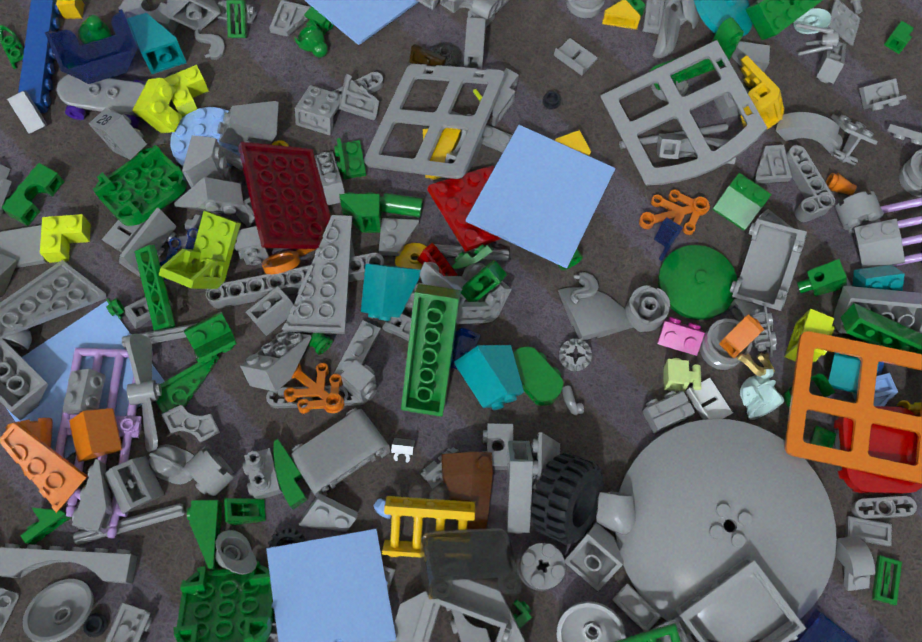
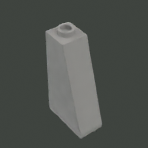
(519, 486)

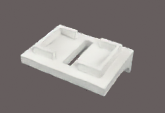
(715, 410)

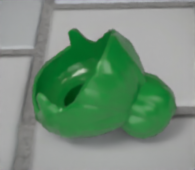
(93, 29)
(312, 40)

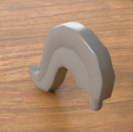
(217, 44)
(589, 289)

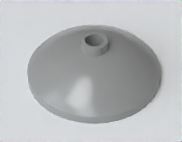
(58, 611)
(577, 620)

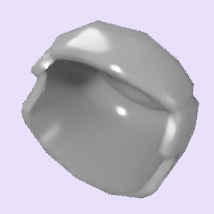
(21, 339)

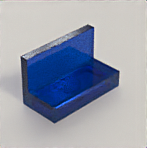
(667, 235)

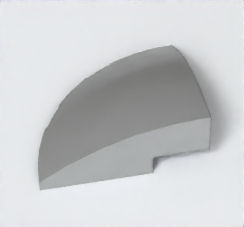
(594, 315)

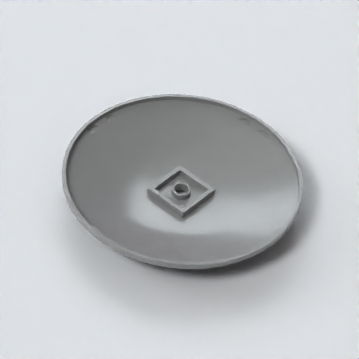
(683, 495)

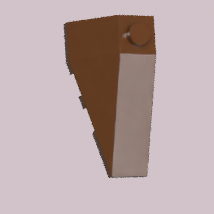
(470, 480)

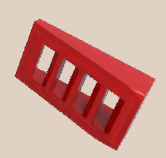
(433, 254)

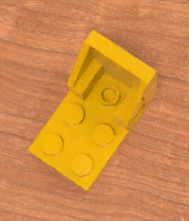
(764, 94)

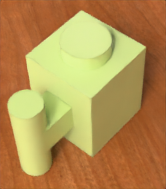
(678, 376)

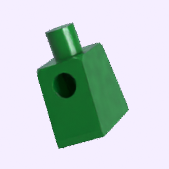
(831, 277)

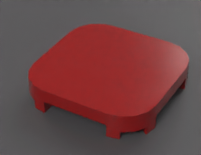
(885, 444)

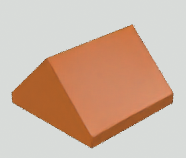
(95, 434)

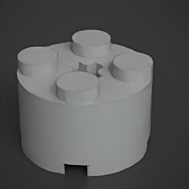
(859, 211)
(647, 308)
(209, 471)
(547, 555)

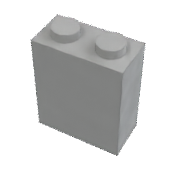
(474, 43)

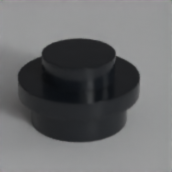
(551, 100)
(95, 625)

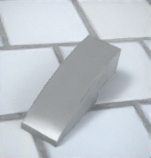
(505, 97)

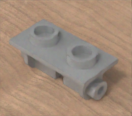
(250, 12)
(433, 471)

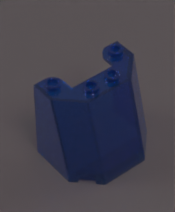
(99, 58)

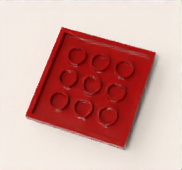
(455, 201)

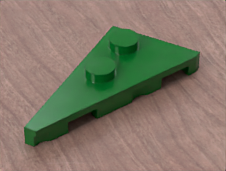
(184, 385)

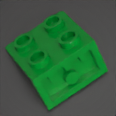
(210, 337)

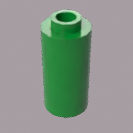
(401, 204)

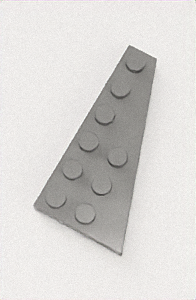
(324, 291)
(46, 298)

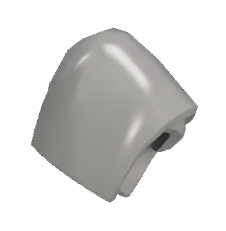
(616, 511)

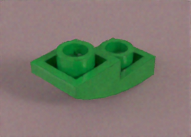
(467, 259)

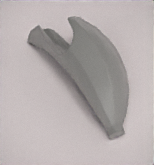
(671, 25)

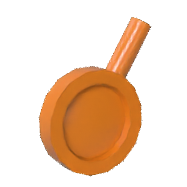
(283, 261)

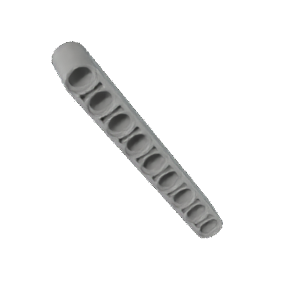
(286, 279)

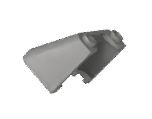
(769, 264)
(483, 310)
(339, 451)

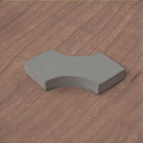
(180, 420)

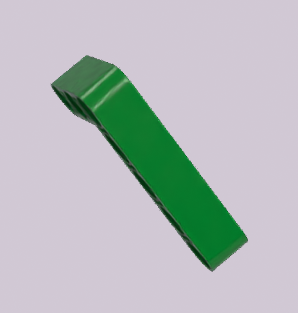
(728, 37)

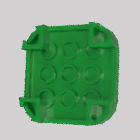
(141, 186)
(225, 606)

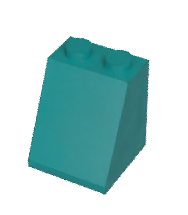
(156, 44)
(387, 290)
(491, 375)

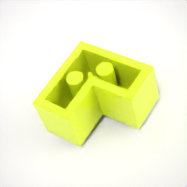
(188, 85)
(154, 106)
(59, 232)

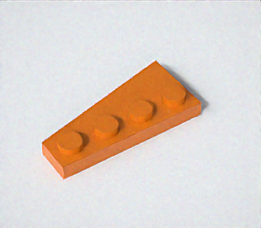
(44, 466)

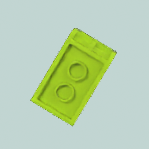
(209, 259)

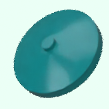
(716, 11)

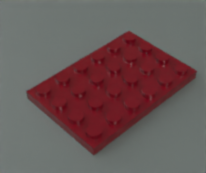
(285, 195)

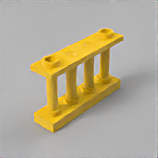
(421, 508)

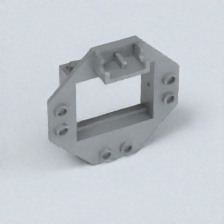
(418, 615)

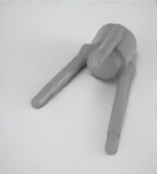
(829, 41)

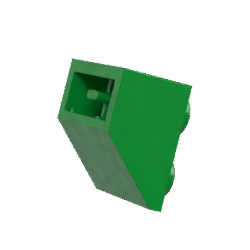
(364, 210)

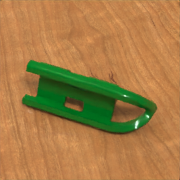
(10, 43)

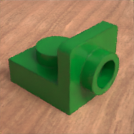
(524, 610)

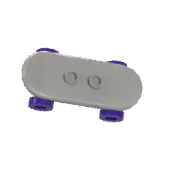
(107, 93)

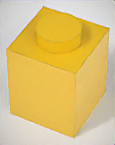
(71, 8)

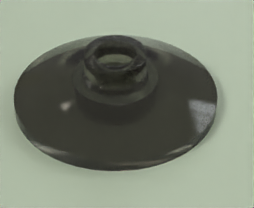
(453, 56)

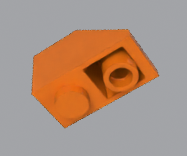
(741, 336)

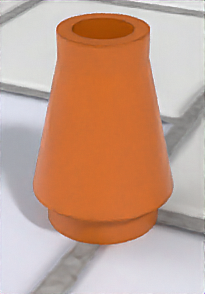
(840, 184)

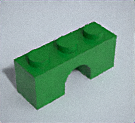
(39, 180)

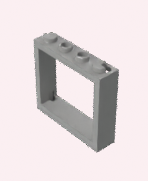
(724, 584)

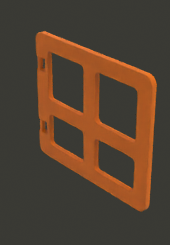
(862, 412)

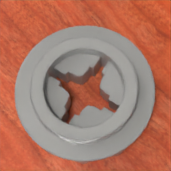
(568, 347)

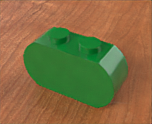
(537, 377)

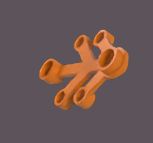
(676, 211)
(316, 390)

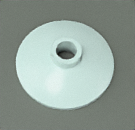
(814, 17)

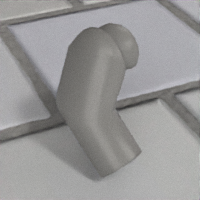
(569, 399)

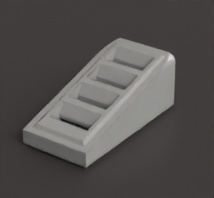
(136, 307)

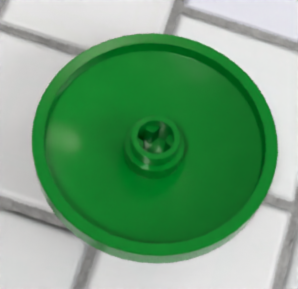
(697, 282)

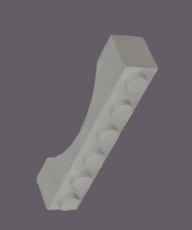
(110, 567)

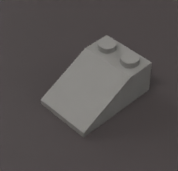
(213, 196)

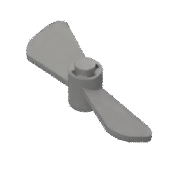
(145, 389)

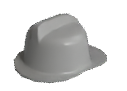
(168, 463)
(235, 552)

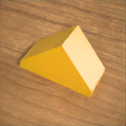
(621, 15)
(575, 141)

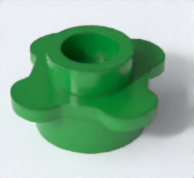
(115, 307)

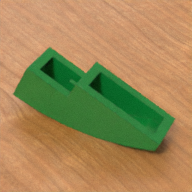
(287, 476)

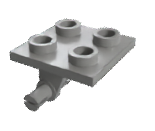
(857, 132)

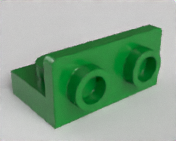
(351, 159)

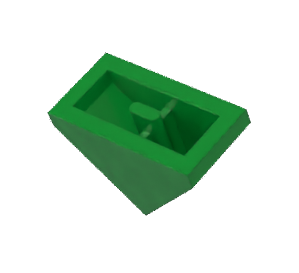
(244, 511)

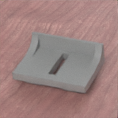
(569, 50)
(119, 239)

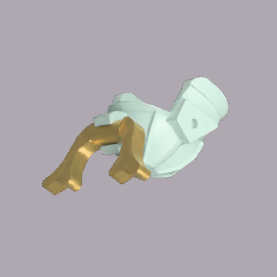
(759, 391)

